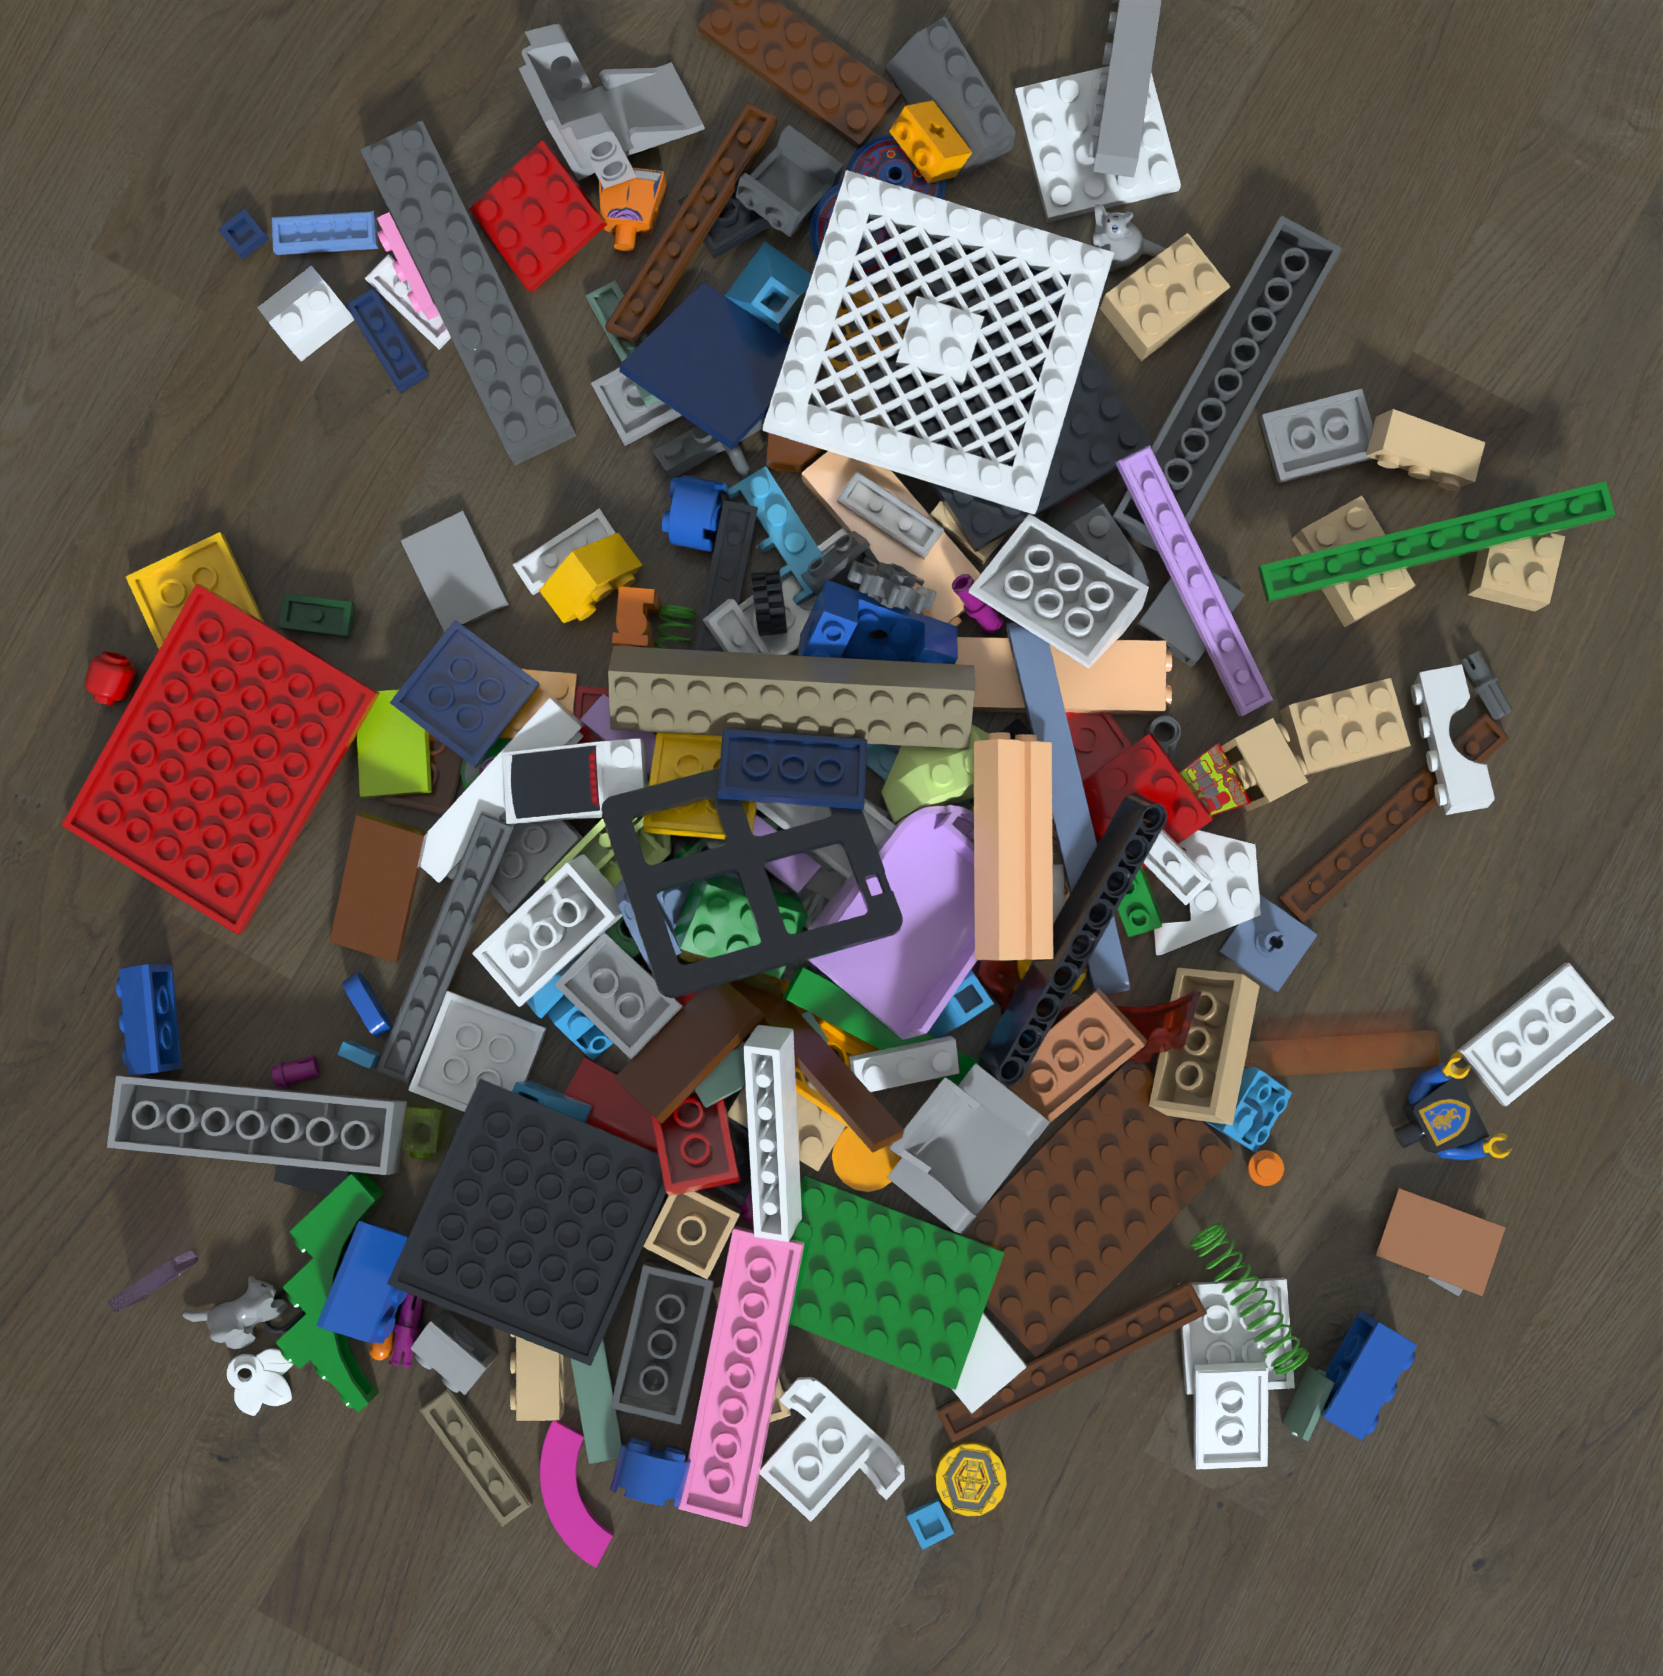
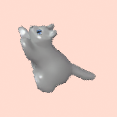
(1119, 235)
(235, 1320)

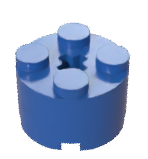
(694, 512)
(651, 1473)

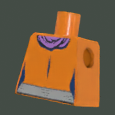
(633, 206)

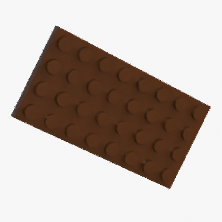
(1091, 1204)

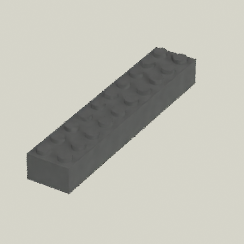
(468, 293)
(1235, 368)

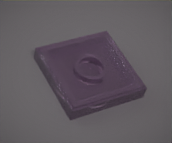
(153, 1281)

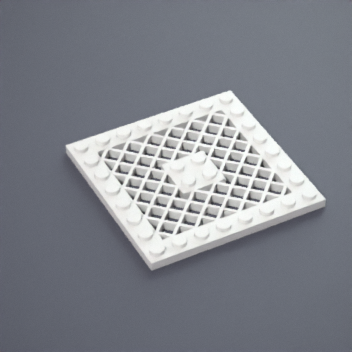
(939, 341)

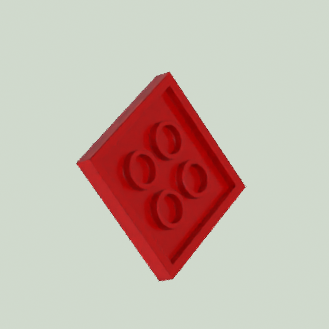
(538, 216)
(1150, 772)

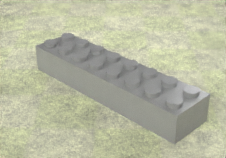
(257, 1124)

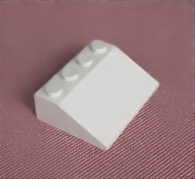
(1060, 591)

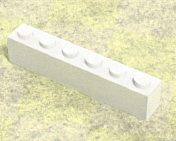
(450, 835)
(773, 1132)

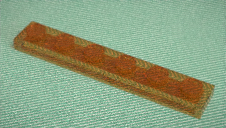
(1344, 1053)

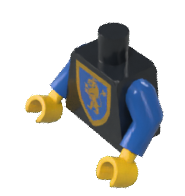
(1445, 1116)

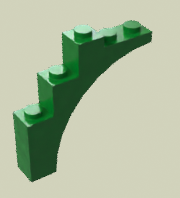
(326, 1236)

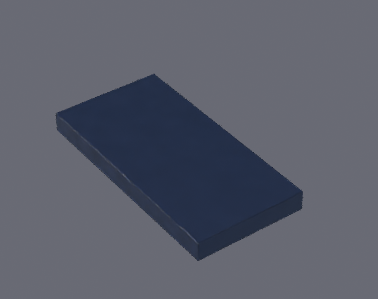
(792, 769)

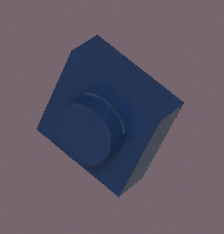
(243, 234)

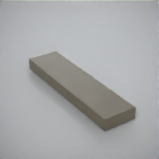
(476, 1456)

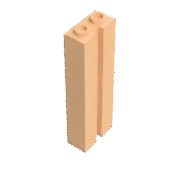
(943, 564)
(1122, 681)
(1013, 848)

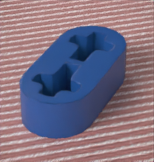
(367, 1005)

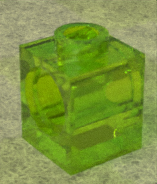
(434, 1119)

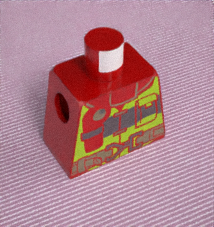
(1215, 781)

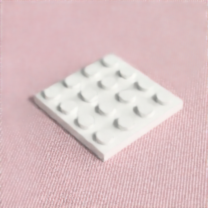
(1058, 135)

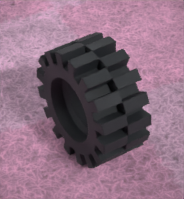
(769, 603)

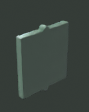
(1308, 1402)

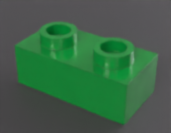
(1139, 907)

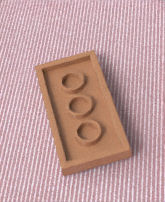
(1078, 1055)

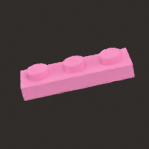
(405, 267)

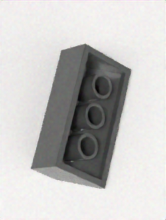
(940, 70)

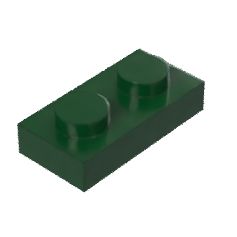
(316, 615)

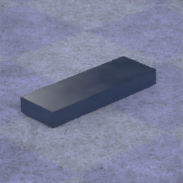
(387, 340)

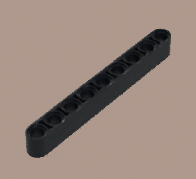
(1074, 938)

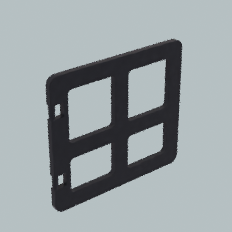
(746, 857)

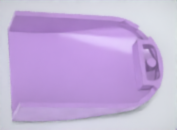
(917, 970)

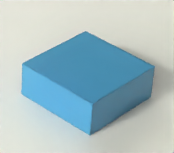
(359, 1054)
(930, 1523)

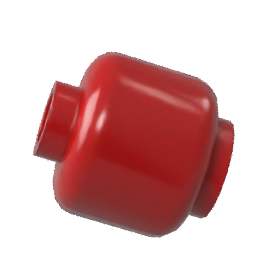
(110, 677)

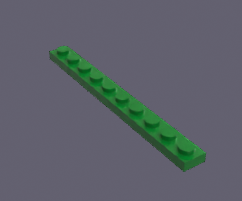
(1436, 541)

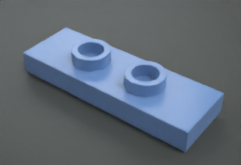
(324, 233)

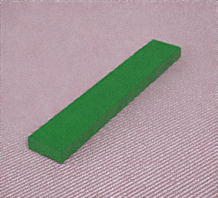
(842, 1010)

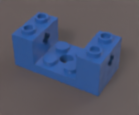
(845, 617)

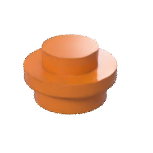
(1265, 1168)

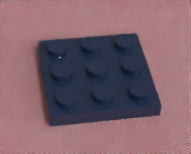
(465, 693)

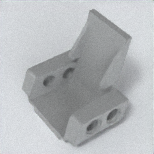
(608, 122)
(964, 1146)

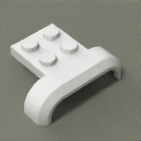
(827, 1451)

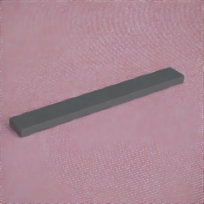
(445, 947)

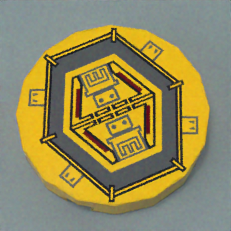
(970, 1478)

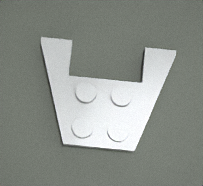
(1226, 900)

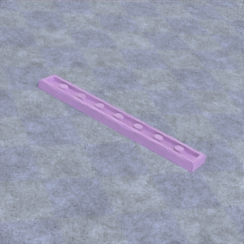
(1194, 581)
(792, 871)

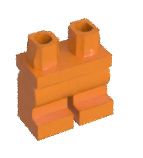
(634, 617)

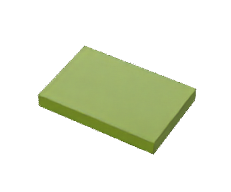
(392, 752)

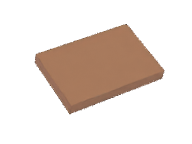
(1440, 1242)

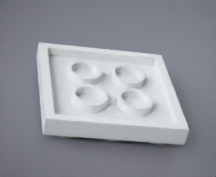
(473, 1044)
(1223, 1336)

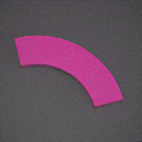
(562, 1496)

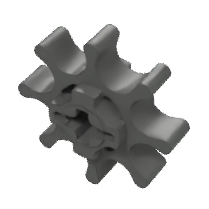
(891, 585)

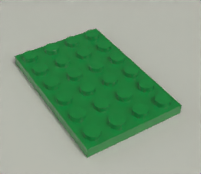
(890, 1282)

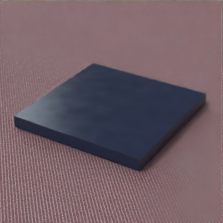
(711, 365)

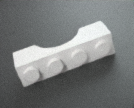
(1461, 782)

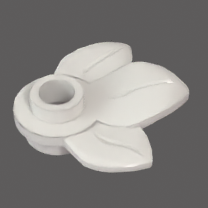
(264, 1385)

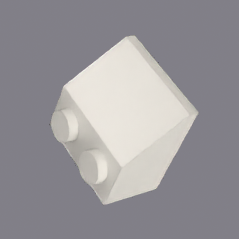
(306, 313)

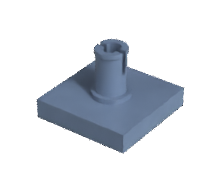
(1268, 945)

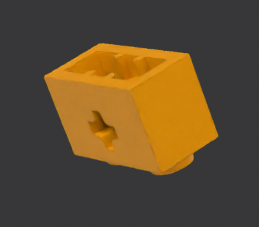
(930, 141)

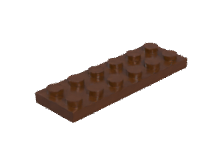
(802, 65)

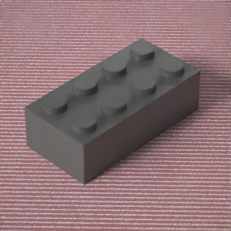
(662, 1342)

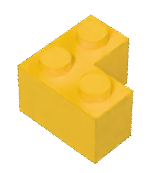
(590, 576)

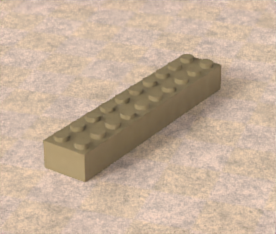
(791, 695)

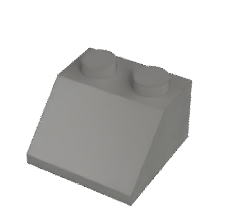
(453, 1352)

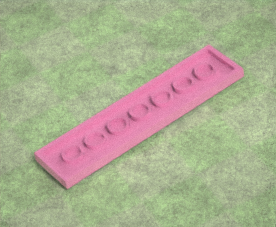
(741, 1376)

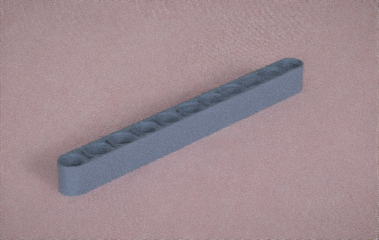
(1069, 804)

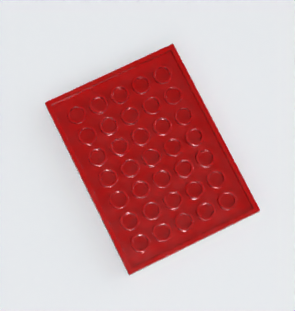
(219, 759)

